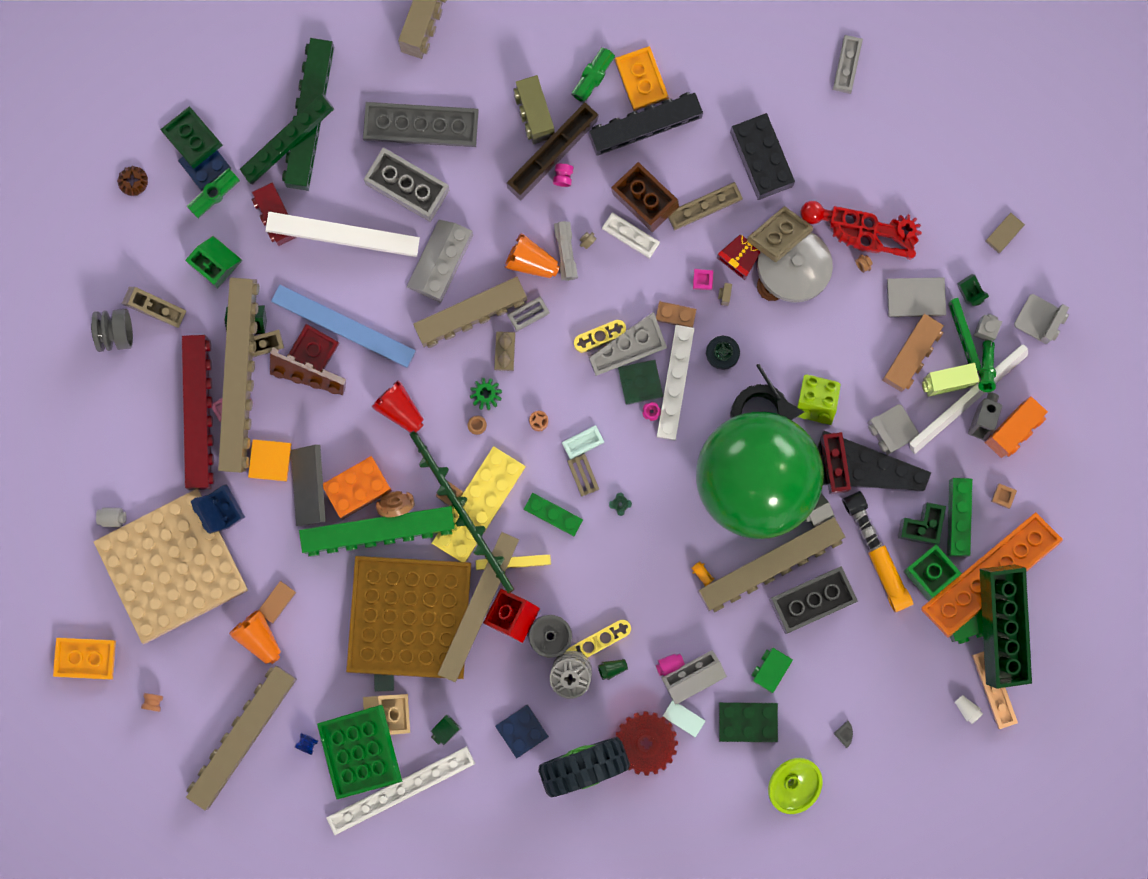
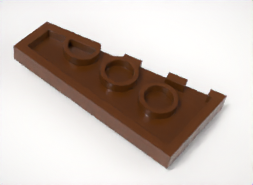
(305, 373)

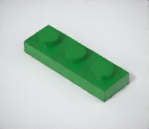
(553, 514)

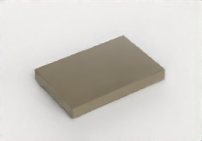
(780, 234)

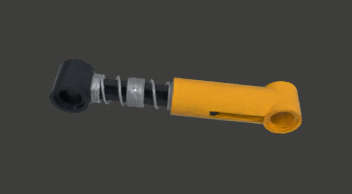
(896, 592)

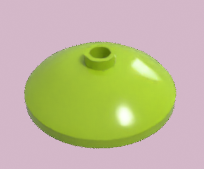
(801, 791)

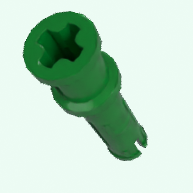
(987, 372)

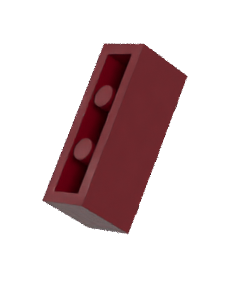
(269, 201)
(835, 463)

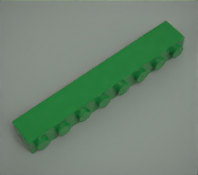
(378, 530)

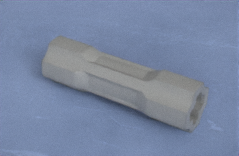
(567, 265)

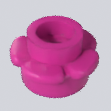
(656, 411)

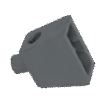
(986, 417)

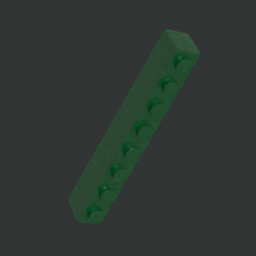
(314, 83)

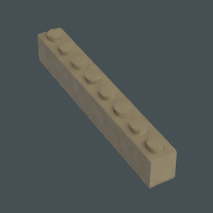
(772, 563)
(241, 738)

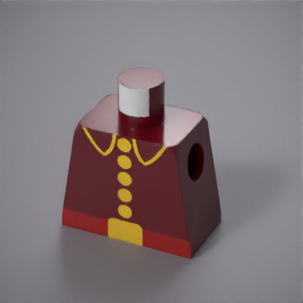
(739, 256)

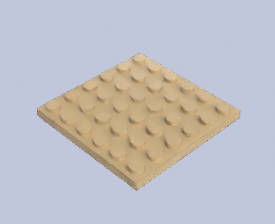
(169, 568)

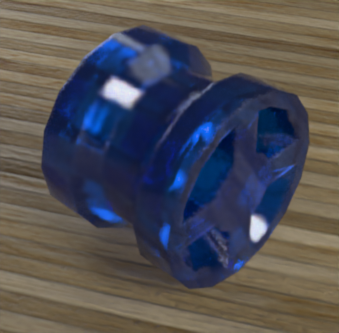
(306, 743)

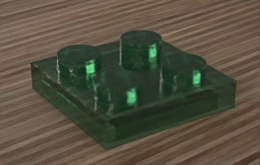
(640, 382)

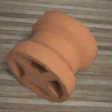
(538, 417)
(152, 702)

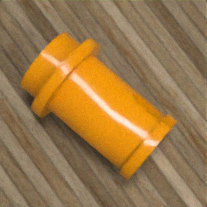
(702, 573)

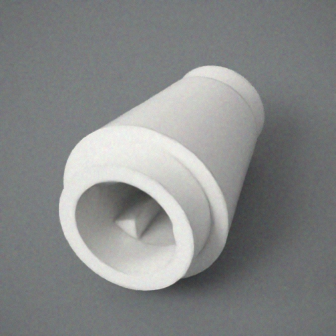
(968, 709)

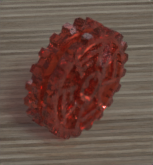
(657, 732)

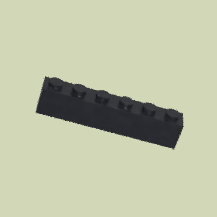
(645, 123)

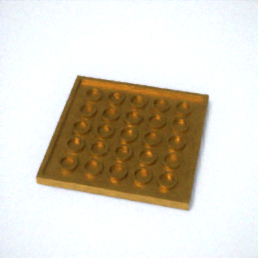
(405, 615)

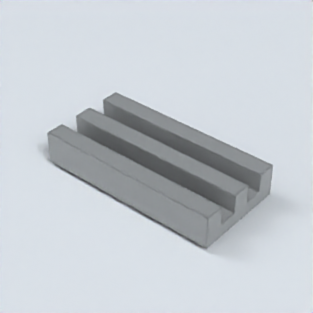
(514, 321)

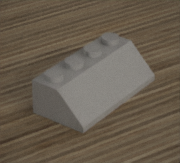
(440, 260)

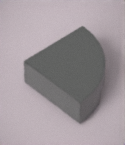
(845, 734)

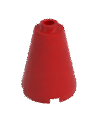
(399, 408)

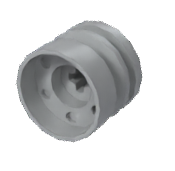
(571, 663)

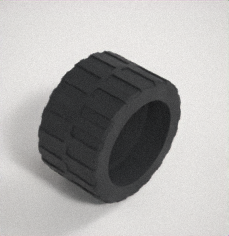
(751, 392)

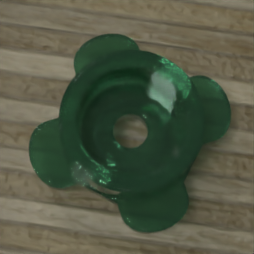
(620, 499)

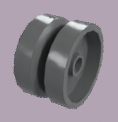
(538, 636)

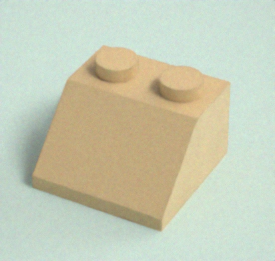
(395, 709)

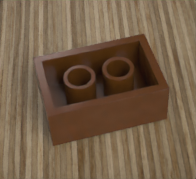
(645, 197)

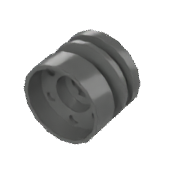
(109, 330)

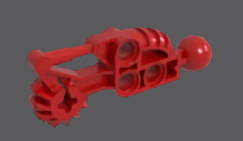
(851, 234)

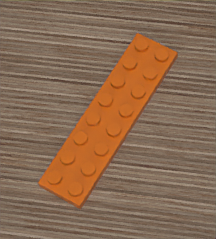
(962, 597)

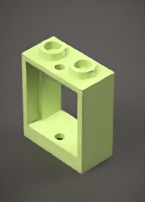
(950, 379)

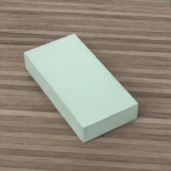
(583, 442)
(684, 718)

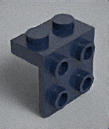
(217, 510)

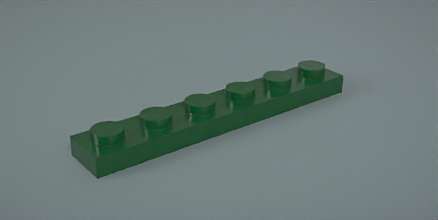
(286, 139)

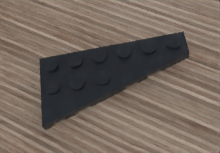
(877, 470)

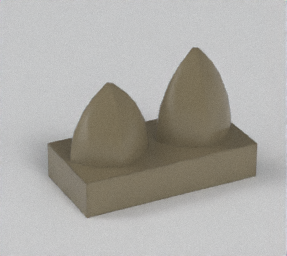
(504, 351)

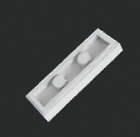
(630, 235)

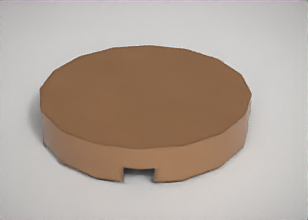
(395, 504)

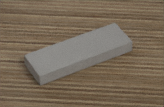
(847, 64)

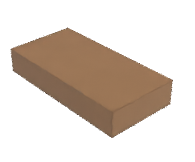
(277, 601)

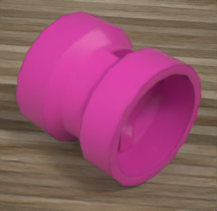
(563, 175)

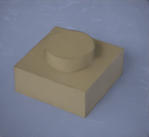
(725, 293)

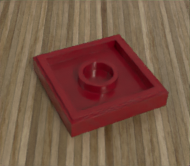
(314, 348)

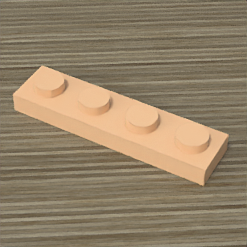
(997, 698)

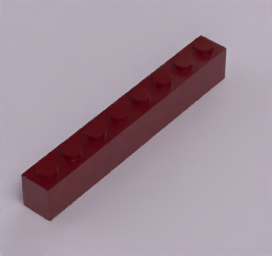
(197, 412)

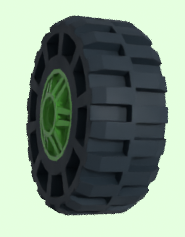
(584, 767)

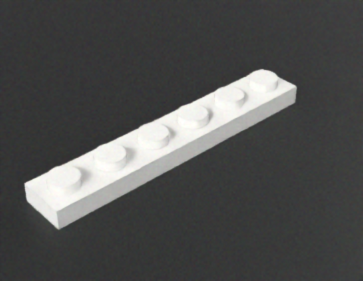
(675, 382)

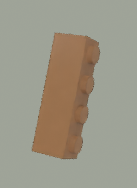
(913, 352)

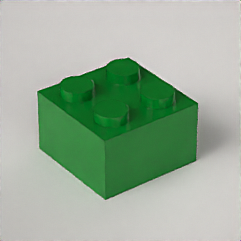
(932, 572)

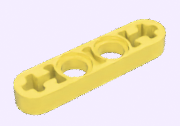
(523, 561)
(595, 638)

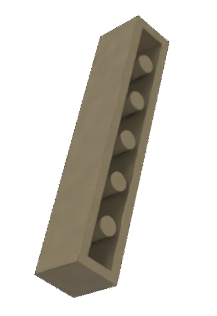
(470, 311)

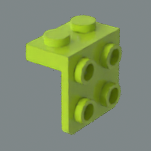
(818, 399)

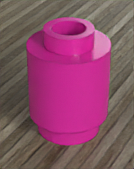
(669, 664)

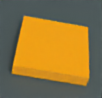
(269, 460)

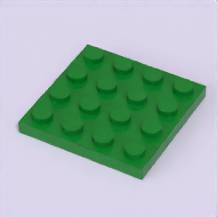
(359, 752)

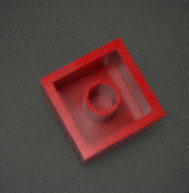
(511, 615)

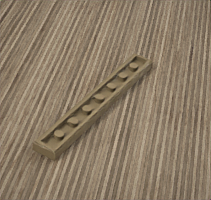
(476, 611)

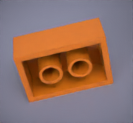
(1017, 427)
(356, 487)

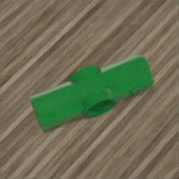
(593, 75)
(222, 184)

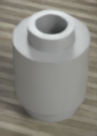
(111, 517)

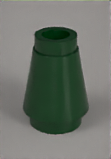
(612, 668)

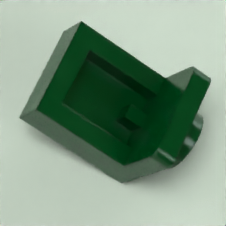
(972, 291)

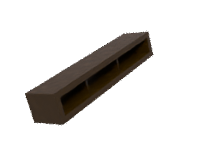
(552, 151)

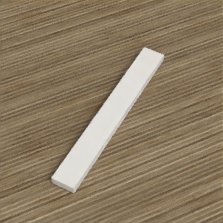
(342, 234)
(966, 401)
(400, 791)

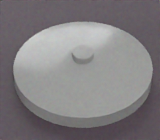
(799, 273)

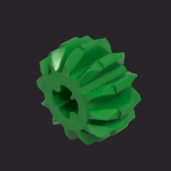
(481, 399)

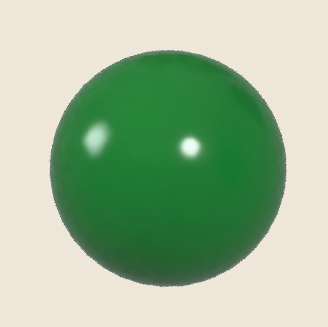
(759, 475)

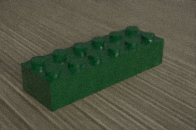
(1005, 626)

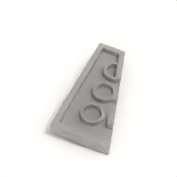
(631, 345)

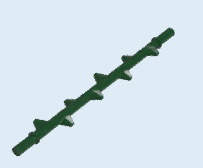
(463, 520)

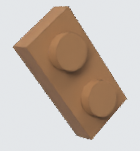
(675, 314)

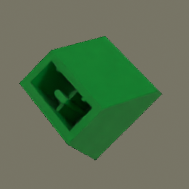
(213, 261)

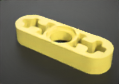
(584, 336)

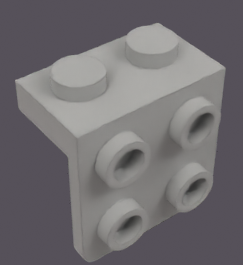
(1041, 319)
(893, 429)

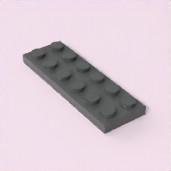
(420, 124)

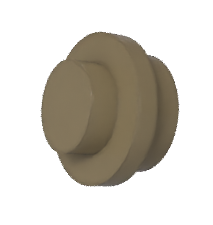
(587, 240)

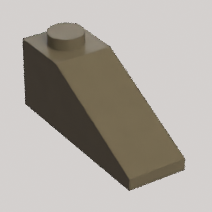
(153, 306)

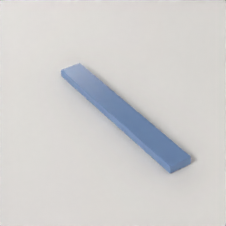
(343, 326)

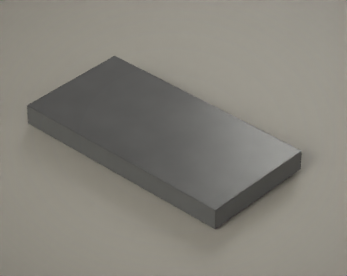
(308, 485)

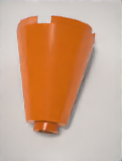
(531, 259)
(257, 637)

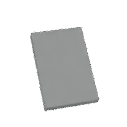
(916, 297)

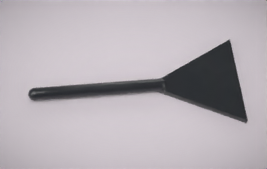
(784, 408)

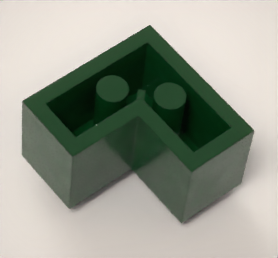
(926, 530)

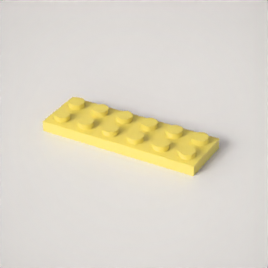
(484, 498)

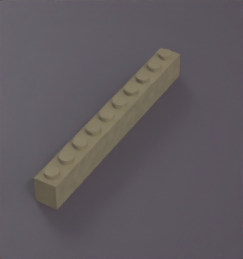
(238, 374)

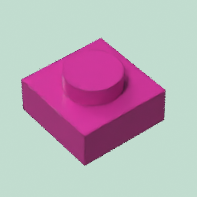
(703, 279)

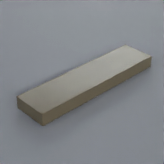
(705, 206)

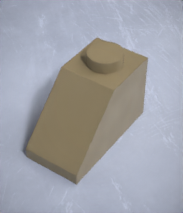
(267, 341)

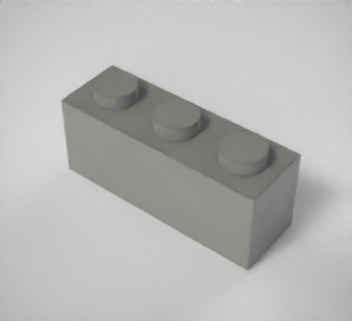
(694, 677)

